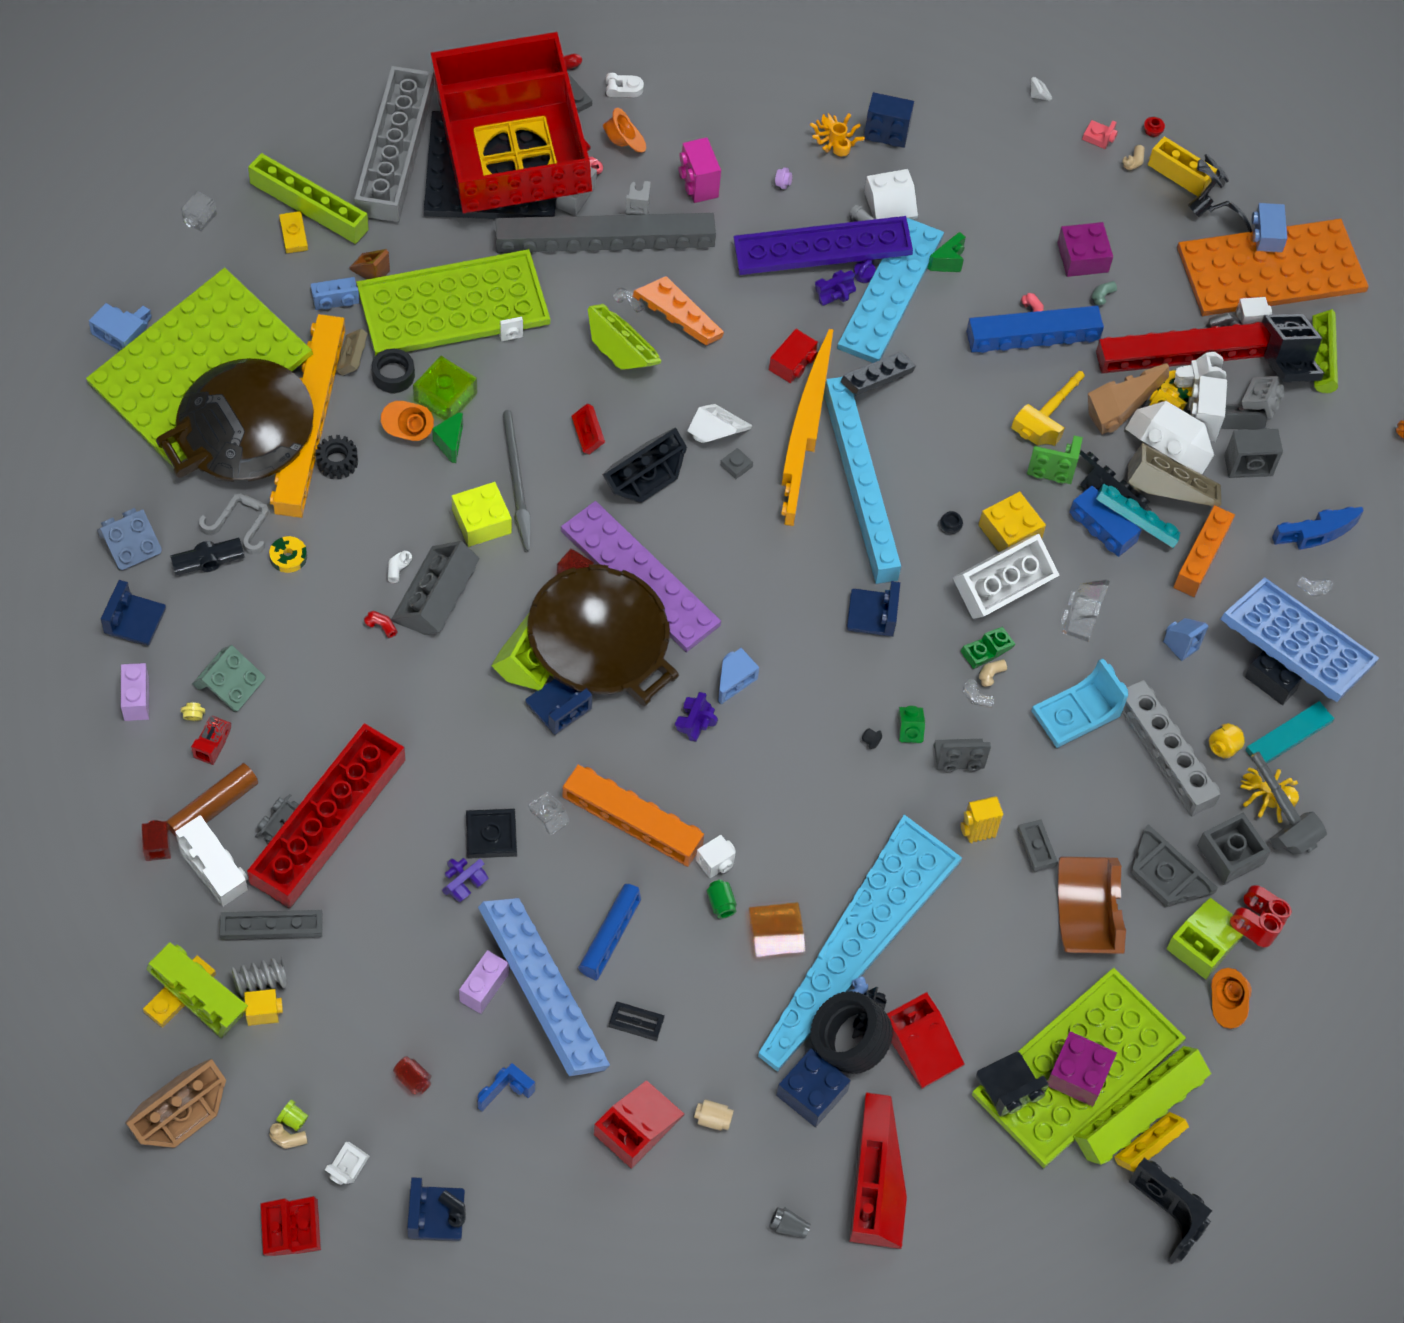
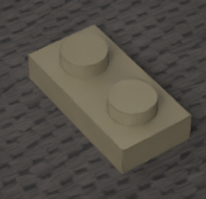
(351, 352)

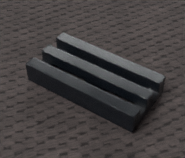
(653, 1035)

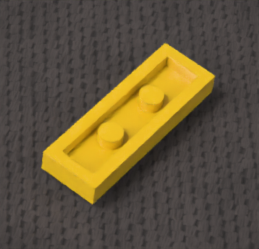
(166, 1005)
(1151, 1141)

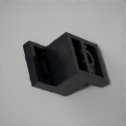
(1292, 347)

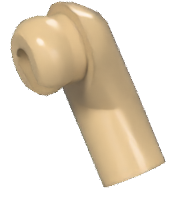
(1135, 161)
(989, 670)
(286, 1139)

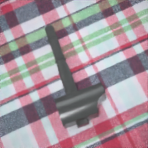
(1303, 830)

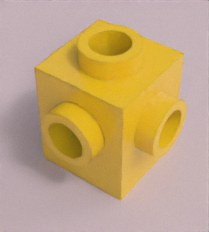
(1169, 395)

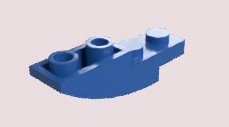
(1326, 528)

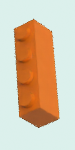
(1204, 551)

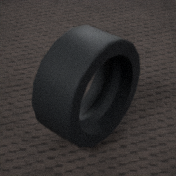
(398, 384)

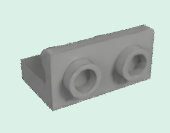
(1264, 393)

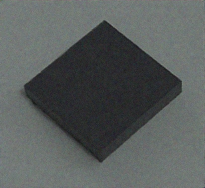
(491, 833)

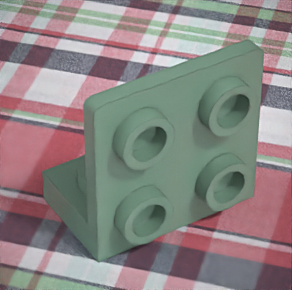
(230, 677)

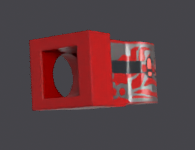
(211, 740)

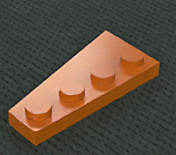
(679, 309)

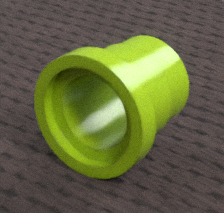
(292, 1116)

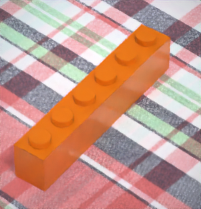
(633, 815)

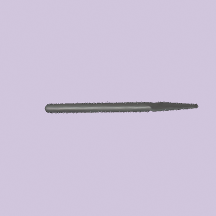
(522, 515)

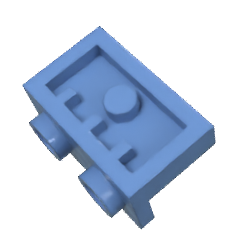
(335, 293)

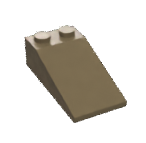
(1165, 477)

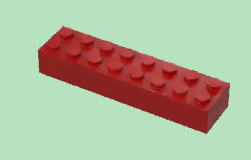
(326, 815)

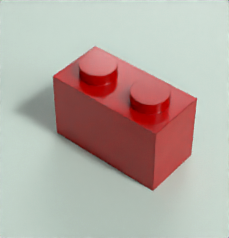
(793, 356)

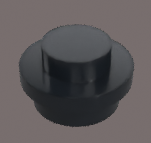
(951, 522)

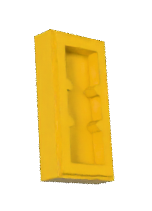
(293, 232)

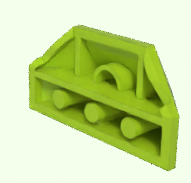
(620, 340)

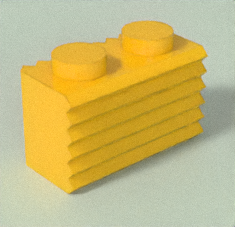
(982, 819)

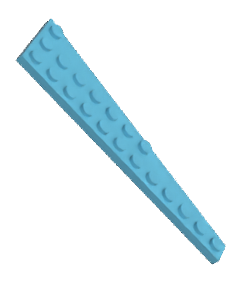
(890, 896)

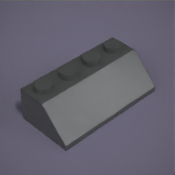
(436, 588)

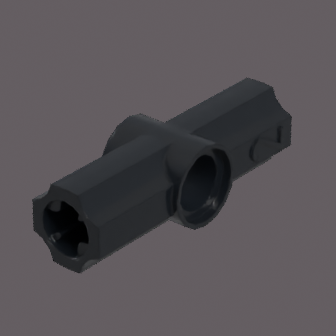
(207, 556)

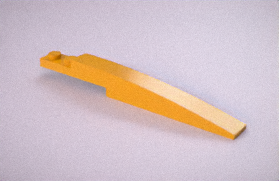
(805, 429)

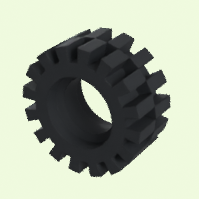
(337, 446)

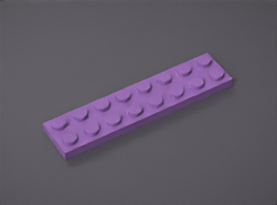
(611, 544)

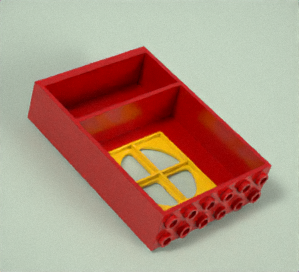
(503, 91)

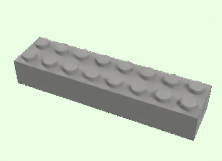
(395, 143)

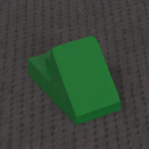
(948, 257)

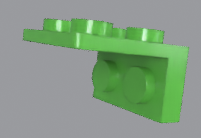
(1055, 464)

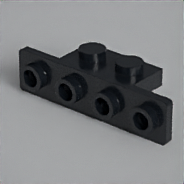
(1105, 475)

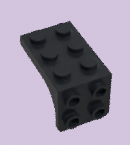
(1170, 1195)

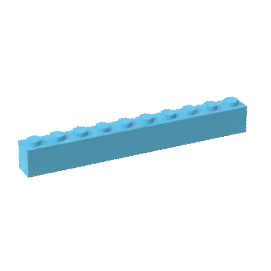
(862, 482)

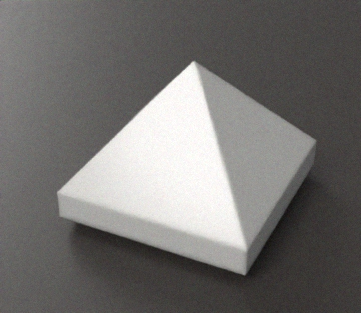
(1039, 90)

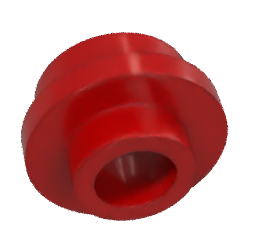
(1154, 126)

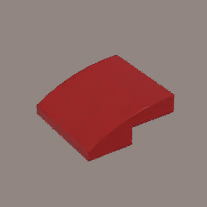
(290, 1226)

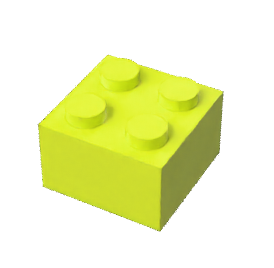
(481, 514)

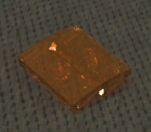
(777, 929)

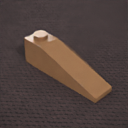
(1115, 403)

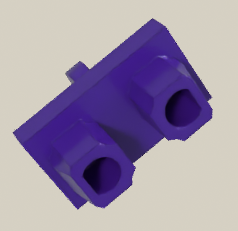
(836, 288)
(699, 719)
(457, 887)

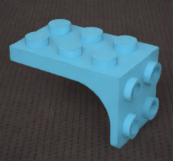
(1083, 706)

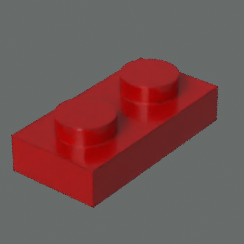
(588, 429)

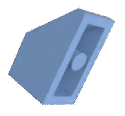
(1185, 637)
(736, 674)

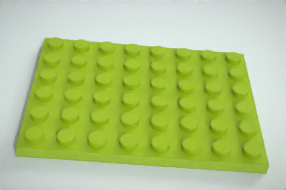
(201, 332)

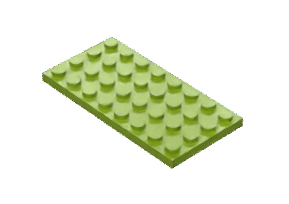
(452, 302)
(1111, 1016)

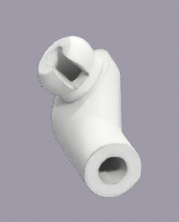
(396, 564)

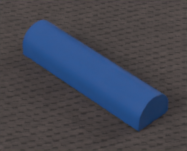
(610, 932)

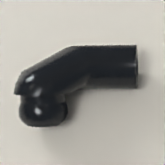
(457, 1209)

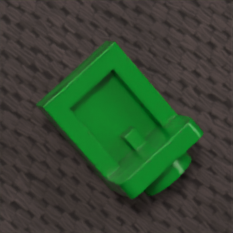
(911, 724)

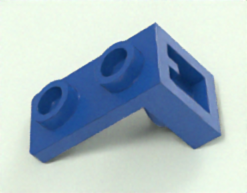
(518, 1080)

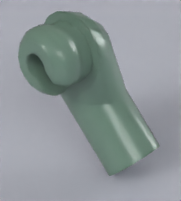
(1101, 291)

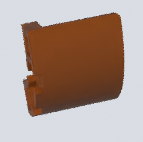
(1088, 905)

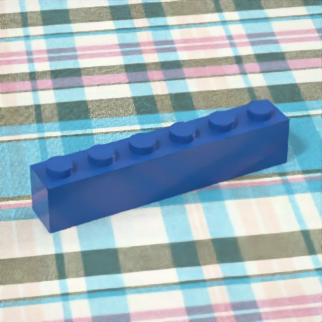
(1034, 329)

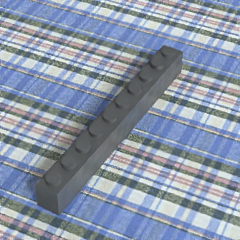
(605, 232)

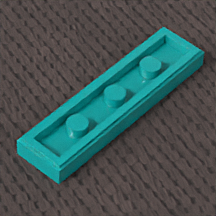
(1291, 732)

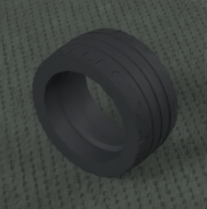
(831, 1017)

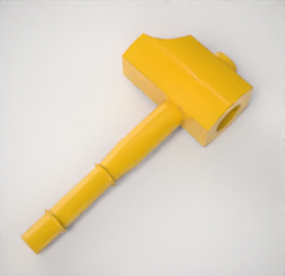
(1036, 424)

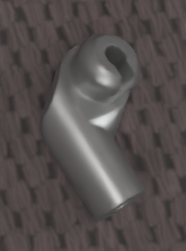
(1224, 319)

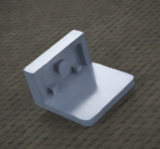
(130, 538)

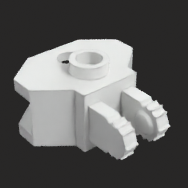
(1189, 375)

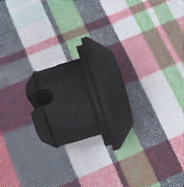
(872, 738)

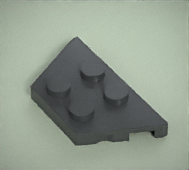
(1168, 871)

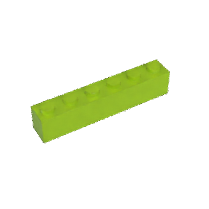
(308, 198)
(1142, 1105)

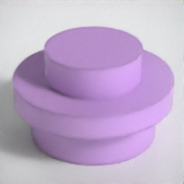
(783, 178)

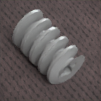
(259, 977)

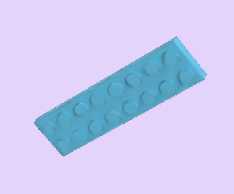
(889, 296)

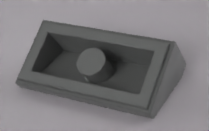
(1241, 418)

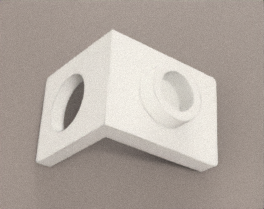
(511, 329)

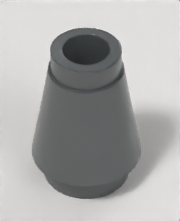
(789, 1223)

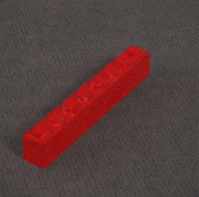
(1181, 347)

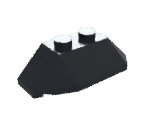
(647, 467)

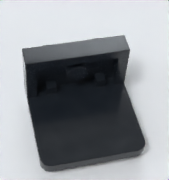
(1011, 1084)

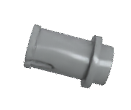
(857, 213)

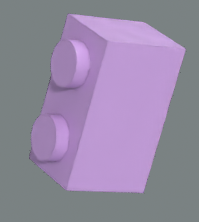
(135, 692)
(484, 982)

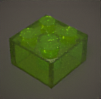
(445, 388)

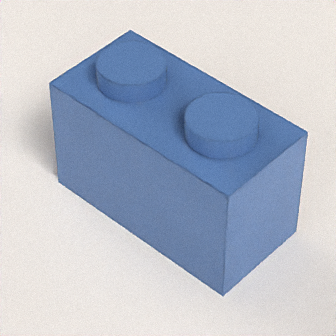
(1270, 227)

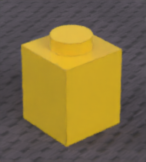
(262, 1007)

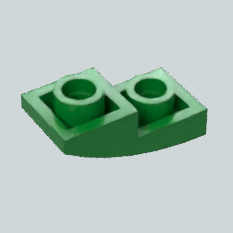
(988, 648)

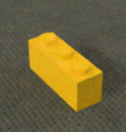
(1179, 166)

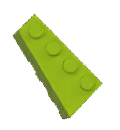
(197, 989)

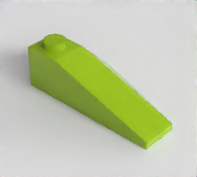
(517, 661)

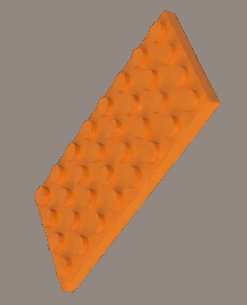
(1313, 266)

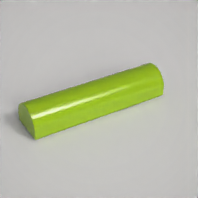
(1327, 353)

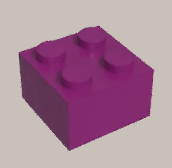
(1085, 249)
(1081, 1068)

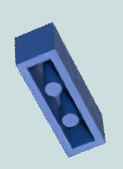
(1104, 523)

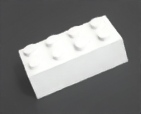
(1005, 576)

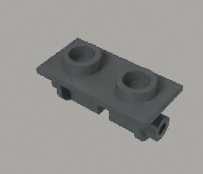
(282, 811)

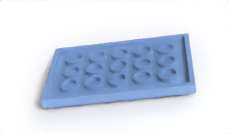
(1300, 639)

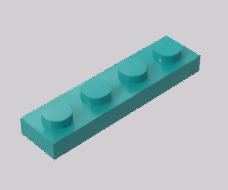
(1132, 511)

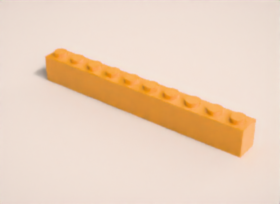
(318, 378)

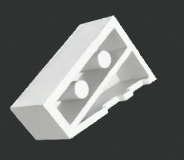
(211, 861)

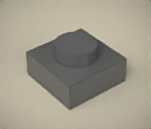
(736, 463)

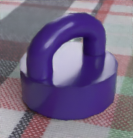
(864, 271)

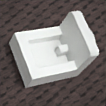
(347, 1164)

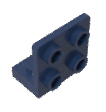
(874, 611)
(131, 615)
(559, 705)
(428, 1216)

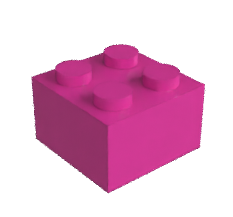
(700, 170)

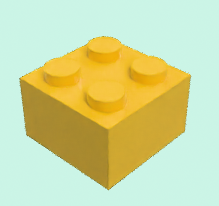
(1010, 522)

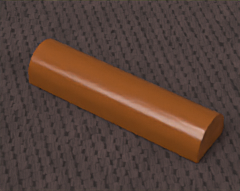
(215, 798)

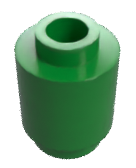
(721, 899)

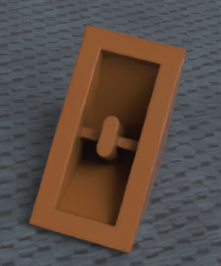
(372, 264)

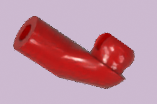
(572, 61)
(383, 620)

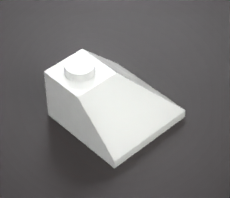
(714, 422)

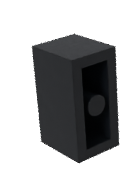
(1273, 678)

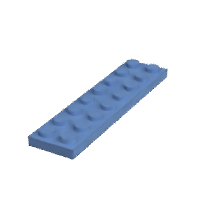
(544, 986)

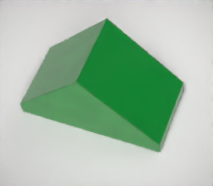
(448, 436)

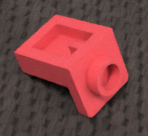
(1100, 134)

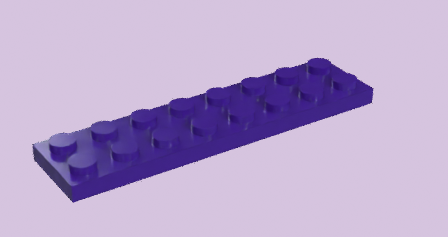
(823, 245)

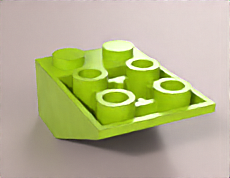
(1205, 938)

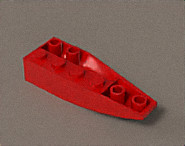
(880, 1182)

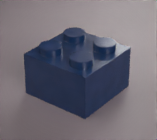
(888, 119)
(813, 1087)

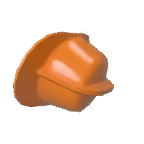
(623, 132)
(407, 420)
(1230, 997)

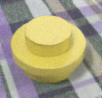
(192, 711)

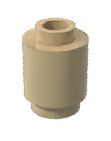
(713, 1115)

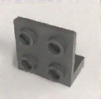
(961, 754)

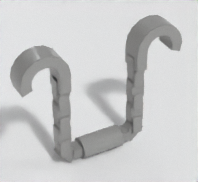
(249, 501)

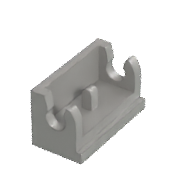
(638, 201)

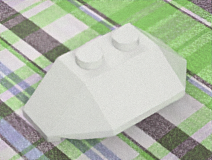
(1173, 434)

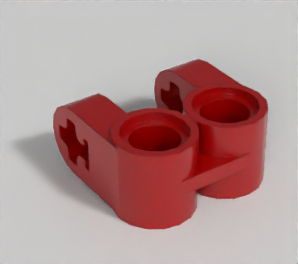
(1270, 922)

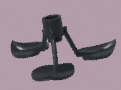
(1203, 201)

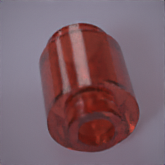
(412, 1075)

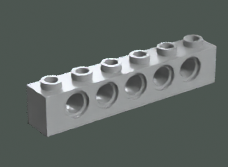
(1155, 740)

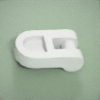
(631, 85)

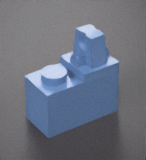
(118, 327)

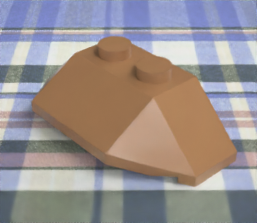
(179, 1107)

